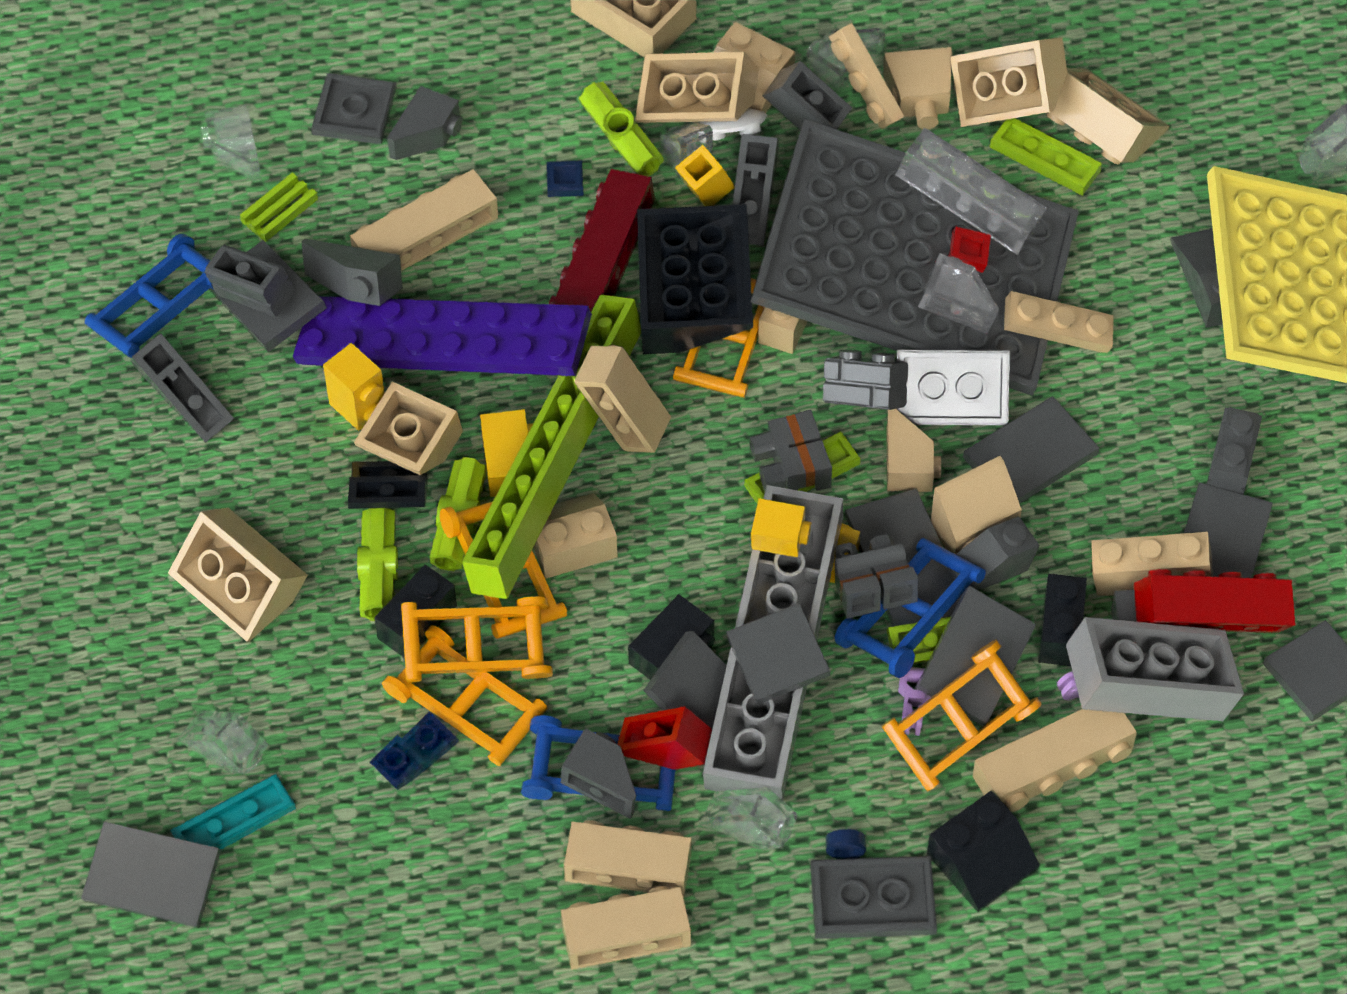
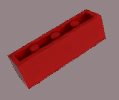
(1218, 602)

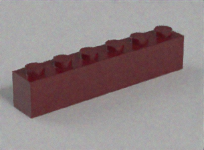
(607, 241)

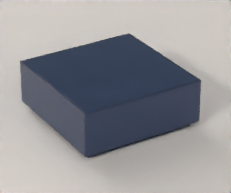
(565, 178)

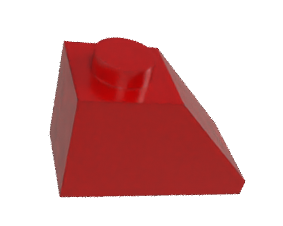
(666, 738)

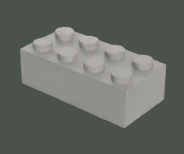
(1154, 669)

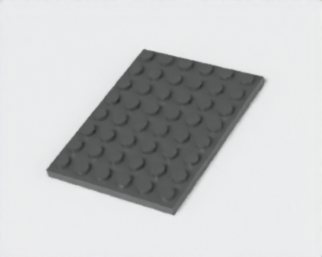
(860, 244)

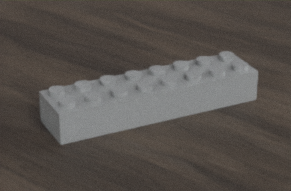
(752, 741)

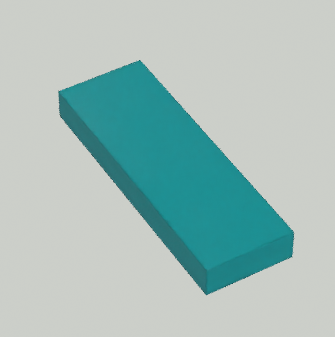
(238, 815)

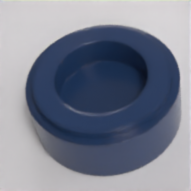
(845, 844)

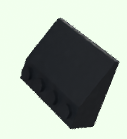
(693, 276)

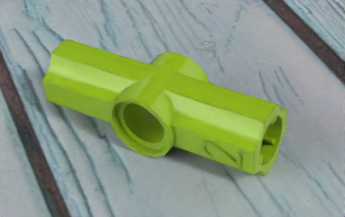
(631, 142)
(461, 494)
(377, 560)

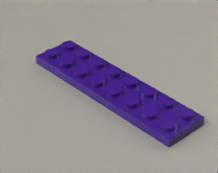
(450, 335)

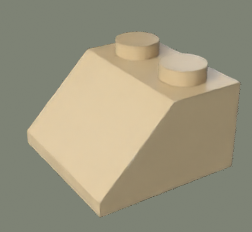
(765, 54)
(410, 430)
(973, 504)
(576, 536)

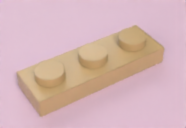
(865, 76)
(1058, 322)

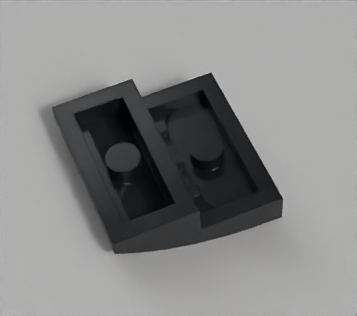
(385, 486)

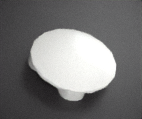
(748, 123)

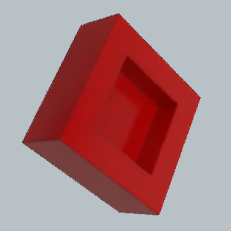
(970, 247)

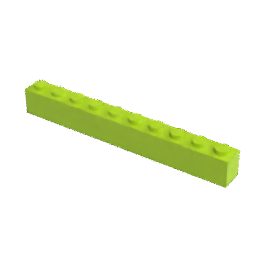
(543, 462)

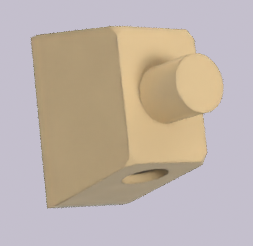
(920, 83)

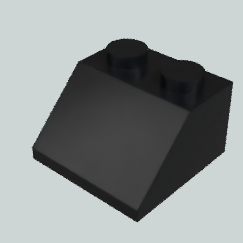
(983, 851)

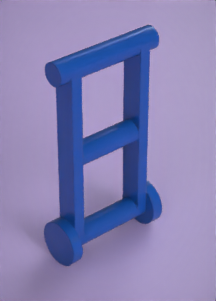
(179, 250)
(902, 657)
(542, 787)

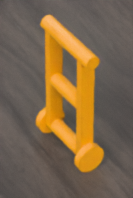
(733, 387)
(455, 525)
(525, 607)
(441, 643)
(1020, 709)

